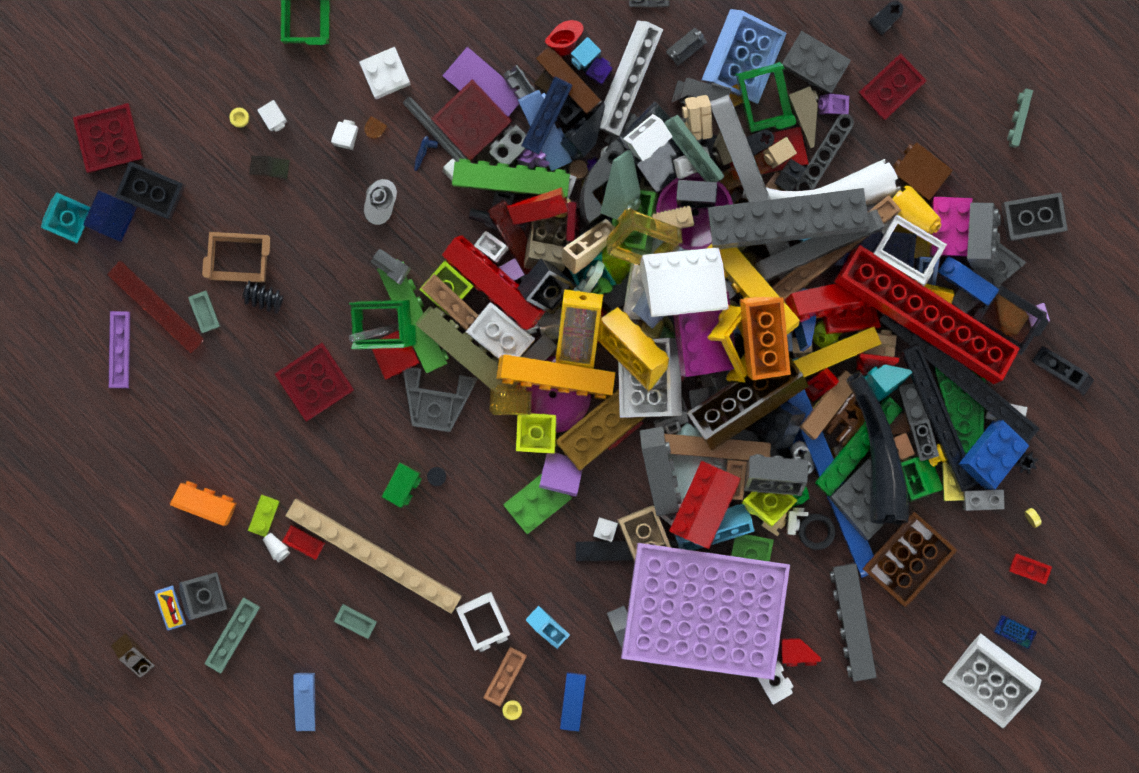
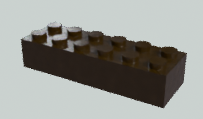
(743, 404)

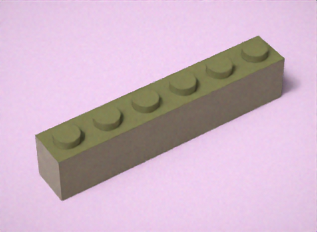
(461, 347)

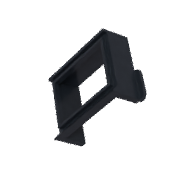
(1036, 329)

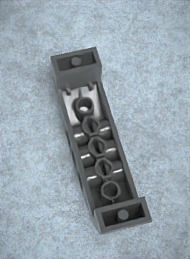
(596, 178)

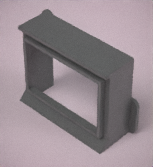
(695, 88)

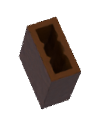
(921, 171)

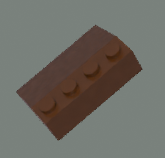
(909, 559)

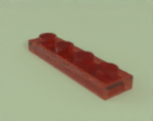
(511, 233)

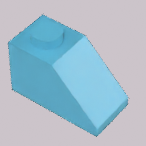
(547, 627)

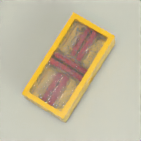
(579, 328)

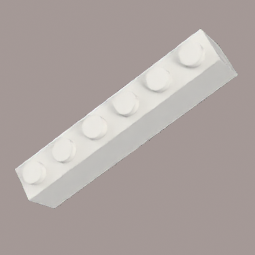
(629, 76)

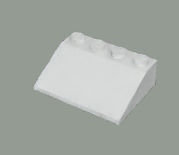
(684, 282)
(665, 395)
(992, 681)

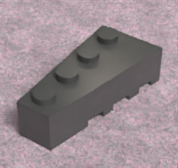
(659, 471)

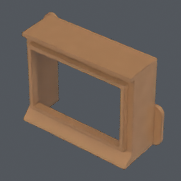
(208, 262)

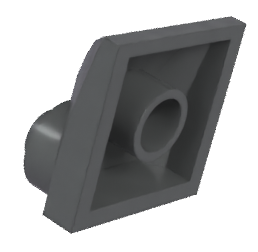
(202, 596)

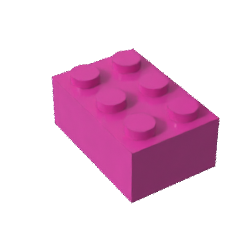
(954, 225)

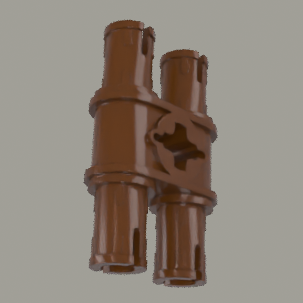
(851, 426)

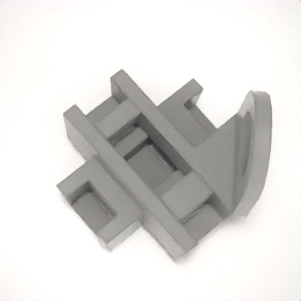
(672, 423)

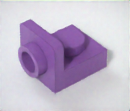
(833, 104)

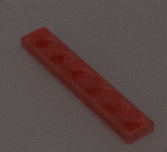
(155, 306)

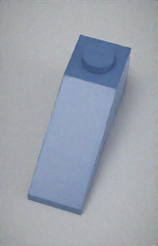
(304, 701)

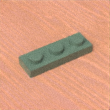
(1019, 118)

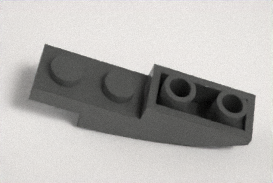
(918, 423)

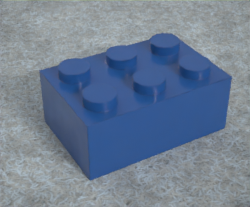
(994, 454)

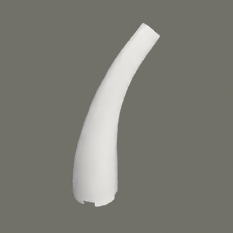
(876, 180)

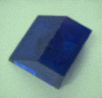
(109, 216)

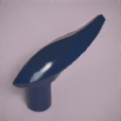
(426, 143)

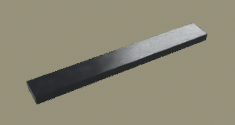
(937, 415)

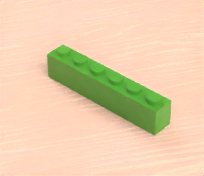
(508, 179)
(427, 349)

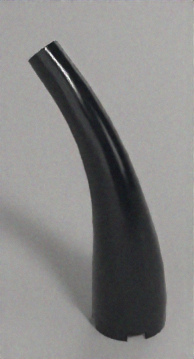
(888, 483)

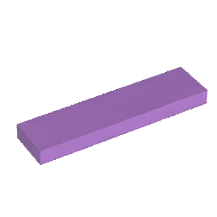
(119, 349)

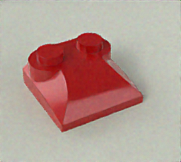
(867, 362)

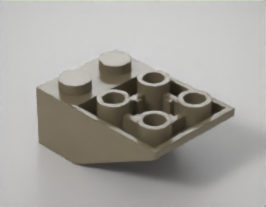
(546, 242)

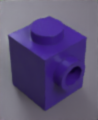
(599, 71)

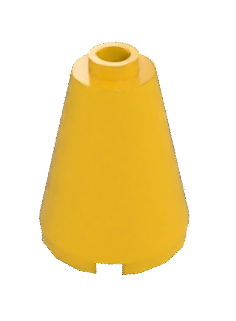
(916, 210)

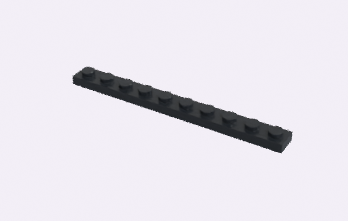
(967, 382)

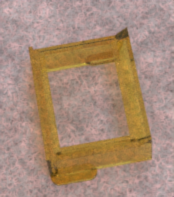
(633, 220)

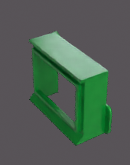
(324, 25)
(780, 121)
(407, 332)

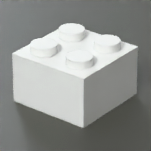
(385, 73)

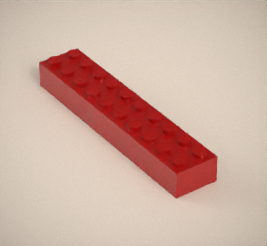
(927, 314)

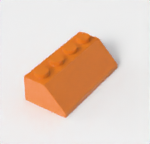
(765, 337)

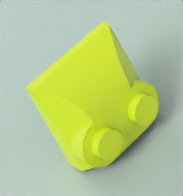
(536, 433)
(768, 506)

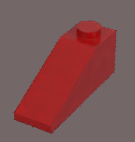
(539, 207)

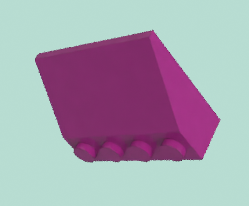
(695, 351)

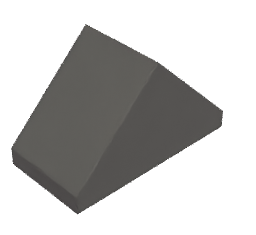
(618, 621)

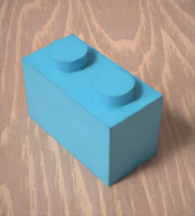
(585, 55)

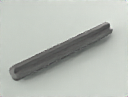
(433, 129)

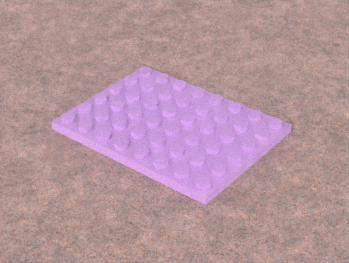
(705, 611)

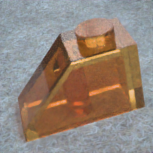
(1009, 316)

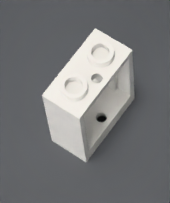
(474, 604)

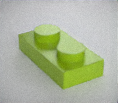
(263, 515)

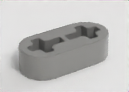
(805, 454)

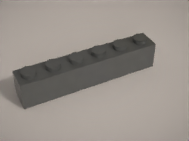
(854, 622)

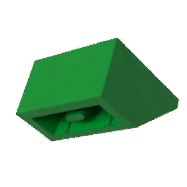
(921, 478)
(401, 485)

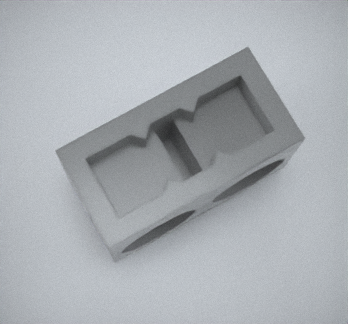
(514, 150)
(983, 499)

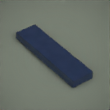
(546, 115)

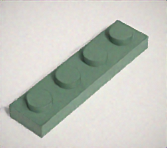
(693, 150)
(232, 635)

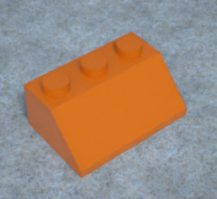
(204, 503)

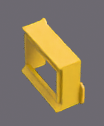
(728, 321)

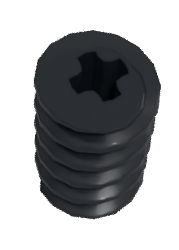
(263, 297)

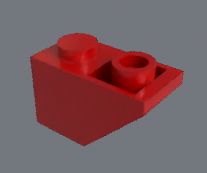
(796, 651)

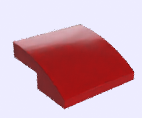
(395, 360)

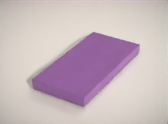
(471, 66)

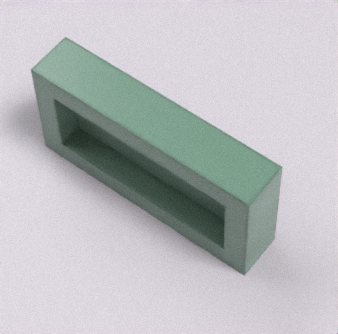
(204, 311)
(355, 621)

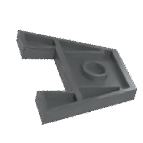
(435, 408)

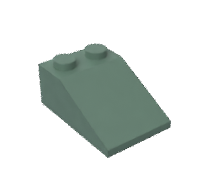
(622, 187)

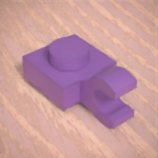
(531, 159)

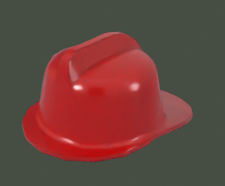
(564, 37)

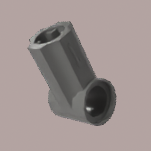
(394, 268)

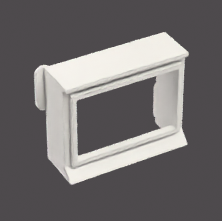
(906, 269)

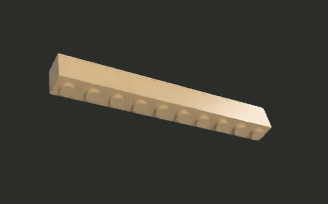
(373, 555)

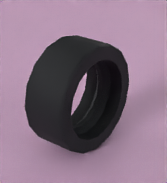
(816, 546)

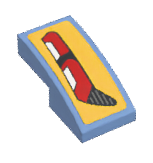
(170, 608)

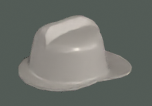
(380, 201)

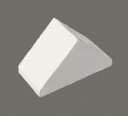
(491, 247)

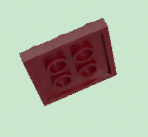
(471, 119)
(107, 138)
(314, 381)

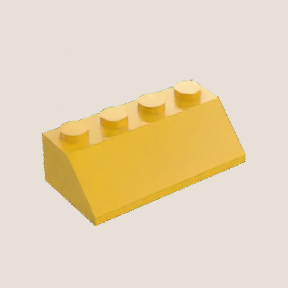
(632, 348)

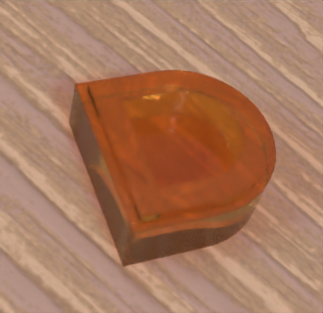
(374, 128)

